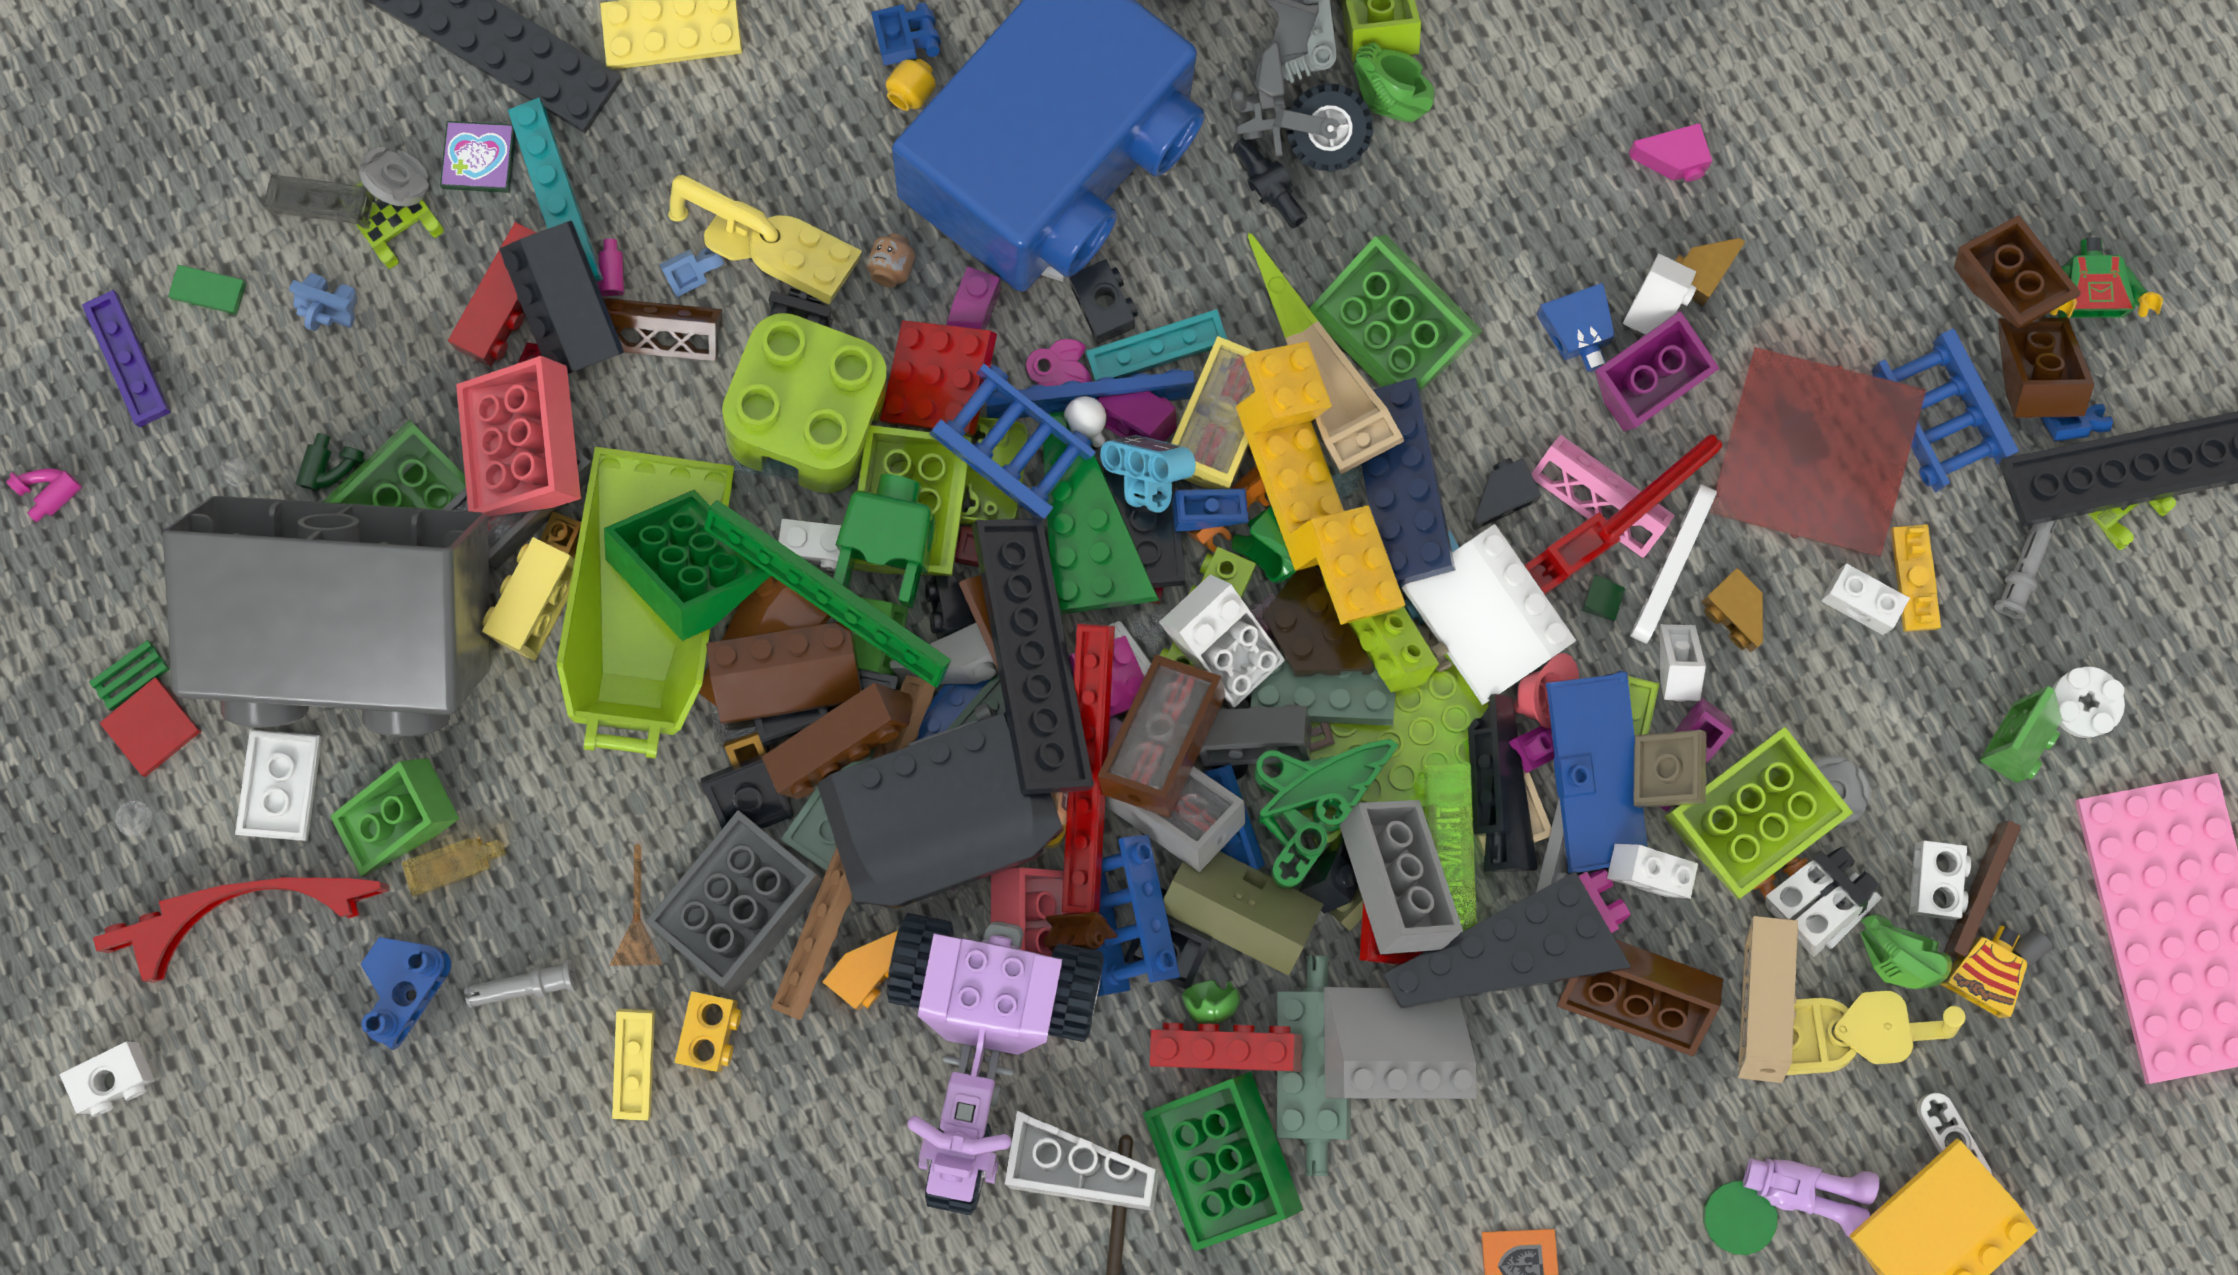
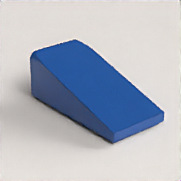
(1209, 508)

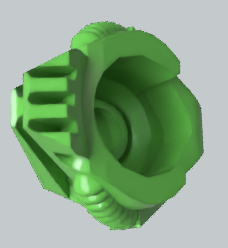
(1393, 83)
(1904, 955)

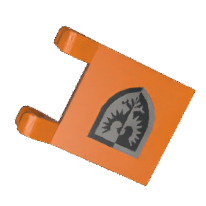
(1520, 1252)

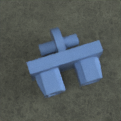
(321, 306)

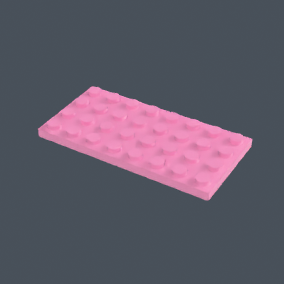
(2171, 917)

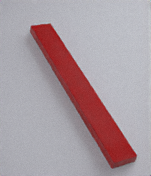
(1087, 808)

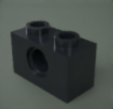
(1103, 321)

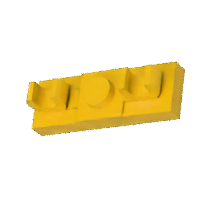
(1916, 577)

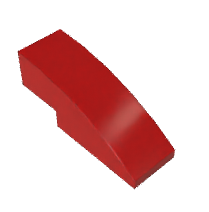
(1569, 555)

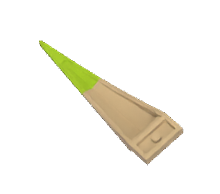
(1358, 421)

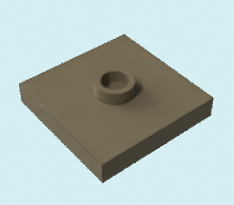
(1670, 769)

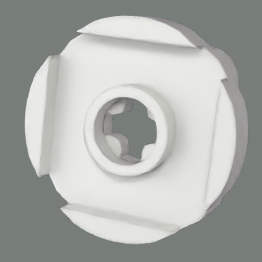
(2105, 692)

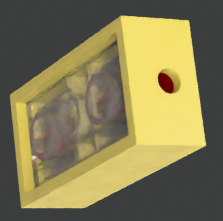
(1211, 421)

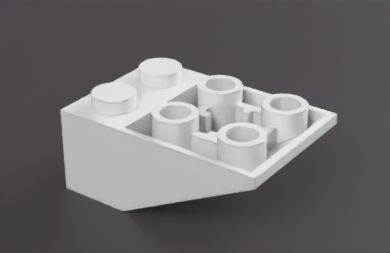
(1223, 638)

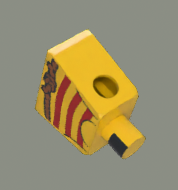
(1989, 973)

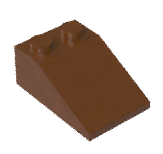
(2014, 273)
(2044, 369)

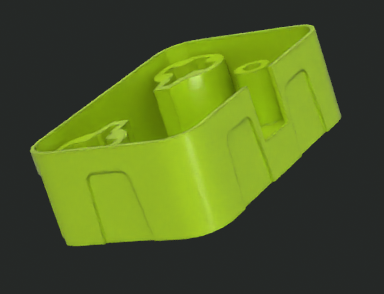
(989, 500)

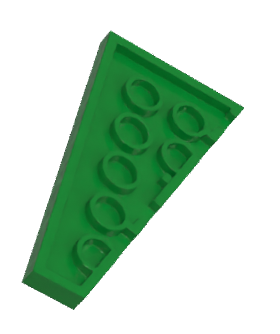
(1089, 540)

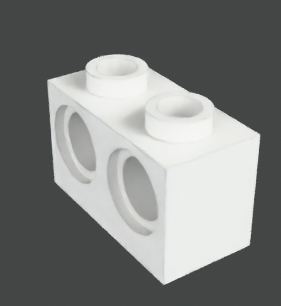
(1652, 871)
(1928, 878)

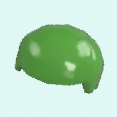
(1210, 1003)

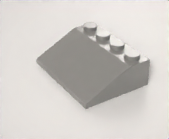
(1395, 1051)

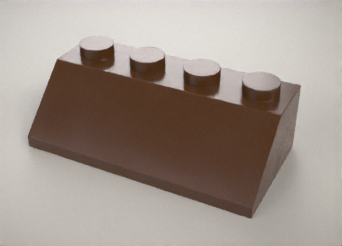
(783, 672)
(838, 739)
(1651, 1000)

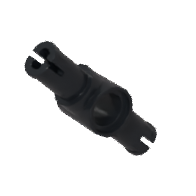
(1270, 182)

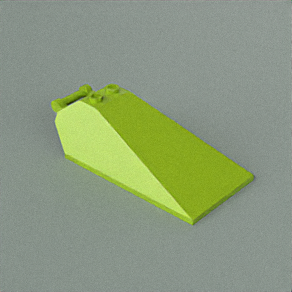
(614, 652)

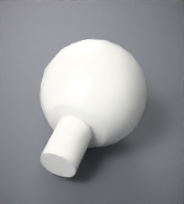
(1087, 417)

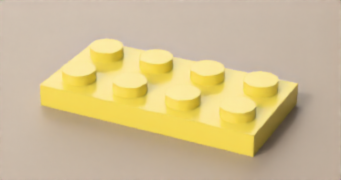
(668, 31)

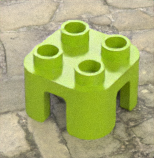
(804, 400)

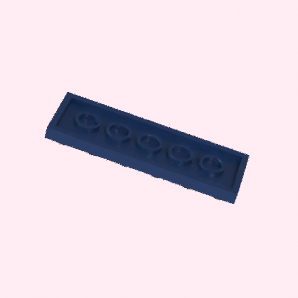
(1406, 492)

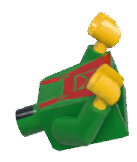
(2105, 286)

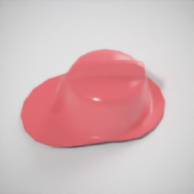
(1532, 689)

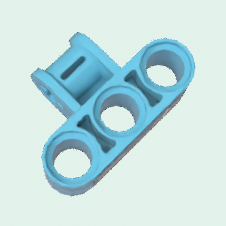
(1147, 468)

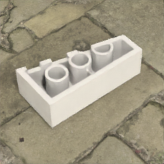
(1071, 1167)

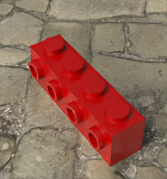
(1226, 1050)

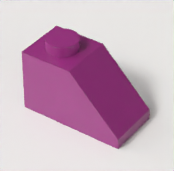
(1140, 415)

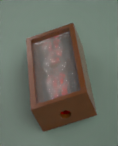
(1162, 735)

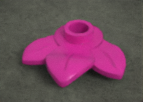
(1062, 361)

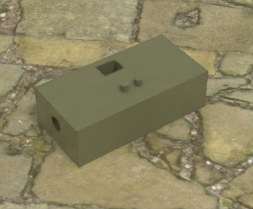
(1243, 910)

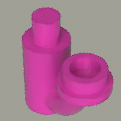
(611, 269)
(50, 499)

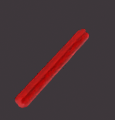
(1660, 488)

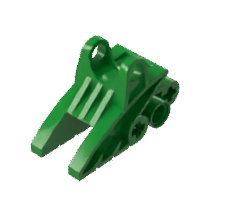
(1315, 783)

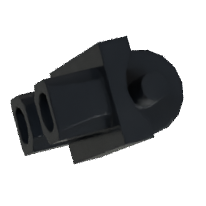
(801, 305)

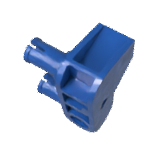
(394, 971)

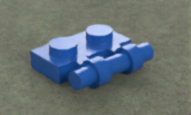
(897, 40)

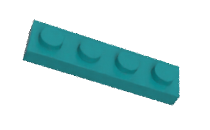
(1156, 347)

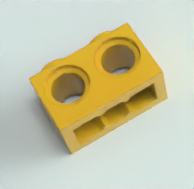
(698, 1029)

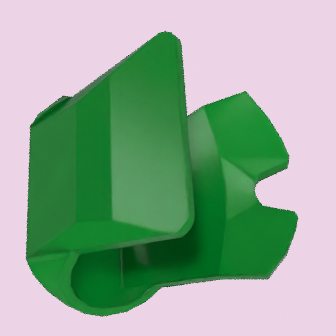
(1265, 546)

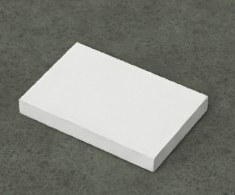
(278, 785)

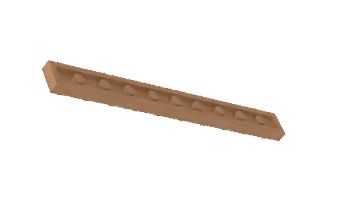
(834, 893)

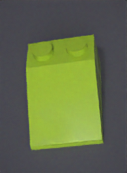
(1386, 22)

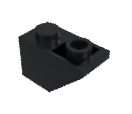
(948, 606)
(1331, 877)

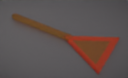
(636, 945)

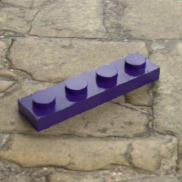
(126, 358)

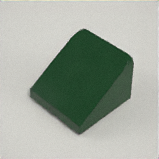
(1603, 598)

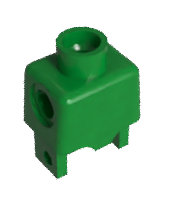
(887, 531)

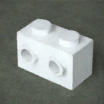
(1660, 294)
(812, 541)

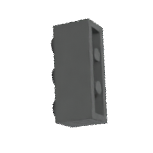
(1247, 733)

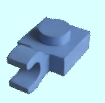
(686, 271)

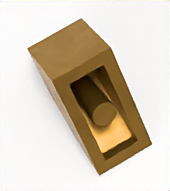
(1710, 264)

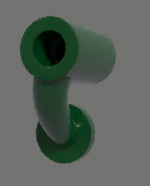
(316, 460)

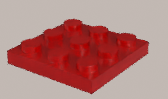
(935, 374)

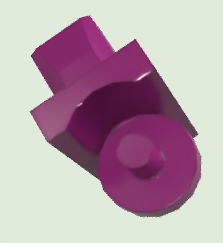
(1534, 748)

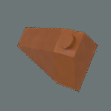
(768, 610)

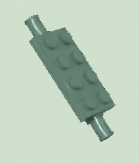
(1301, 1095)

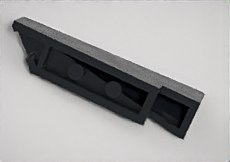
(1499, 790)

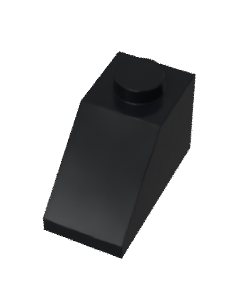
(1506, 492)

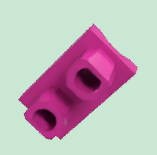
(1613, 913)

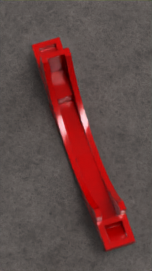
(159, 935)

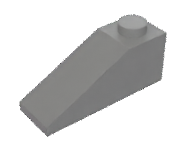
(968, 655)

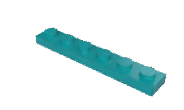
(549, 172)

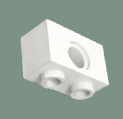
(1865, 599)
(86, 1081)

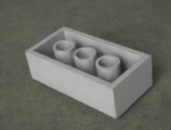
(1400, 877)

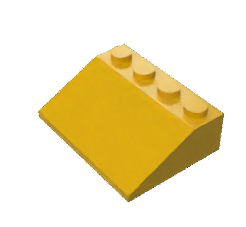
(1945, 1221)

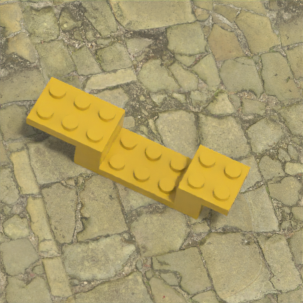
(1301, 488)

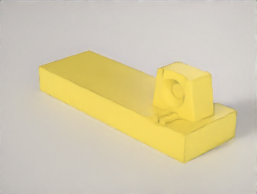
(633, 1064)

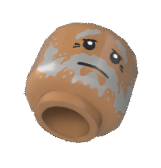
(891, 260)

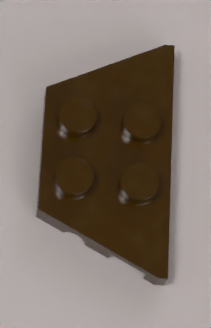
(1310, 631)

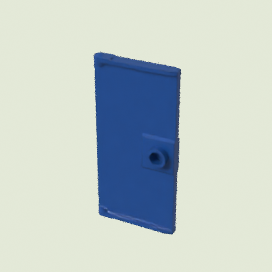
(1595, 768)

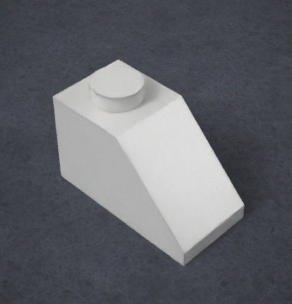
(1681, 663)

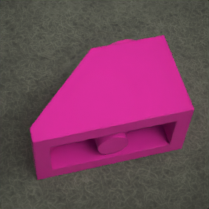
(1675, 153)

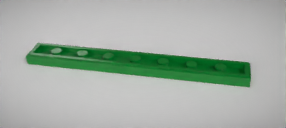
(827, 594)

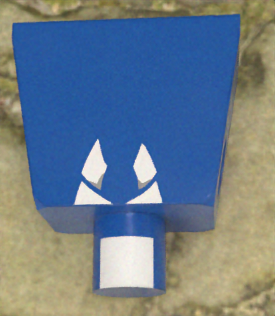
(1579, 325)

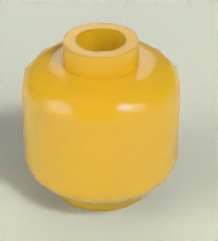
(910, 84)

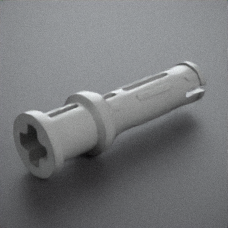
(2022, 580)
(537, 982)

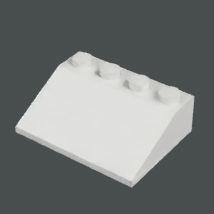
(1490, 615)

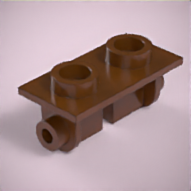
(1078, 930)

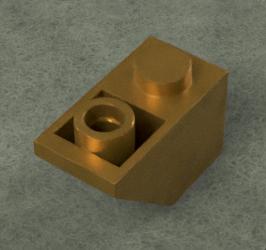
(1739, 608)

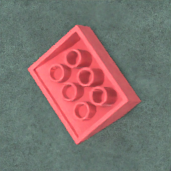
(518, 438)

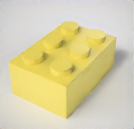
(531, 599)

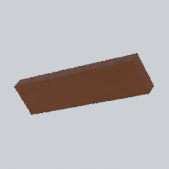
(1983, 889)

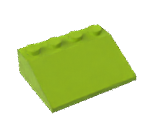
(942, 480)
(1760, 814)

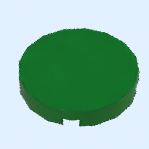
(1739, 1219)

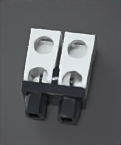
(1822, 898)

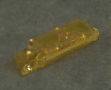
(450, 864)

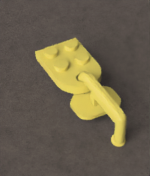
(776, 244)
(1872, 1026)

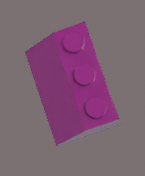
(1654, 372)

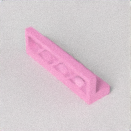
(1602, 483)

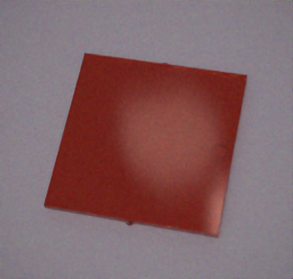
(1817, 451)

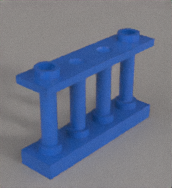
(1980, 411)
(980, 454)
(1150, 918)

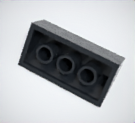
(561, 298)

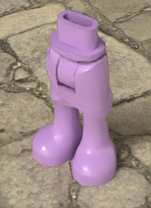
(1793, 1186)

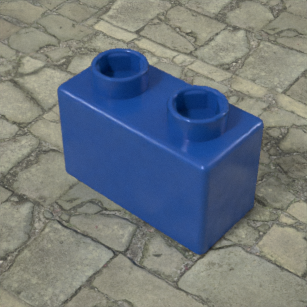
(1046, 131)

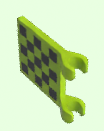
(391, 220)

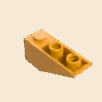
(862, 972)

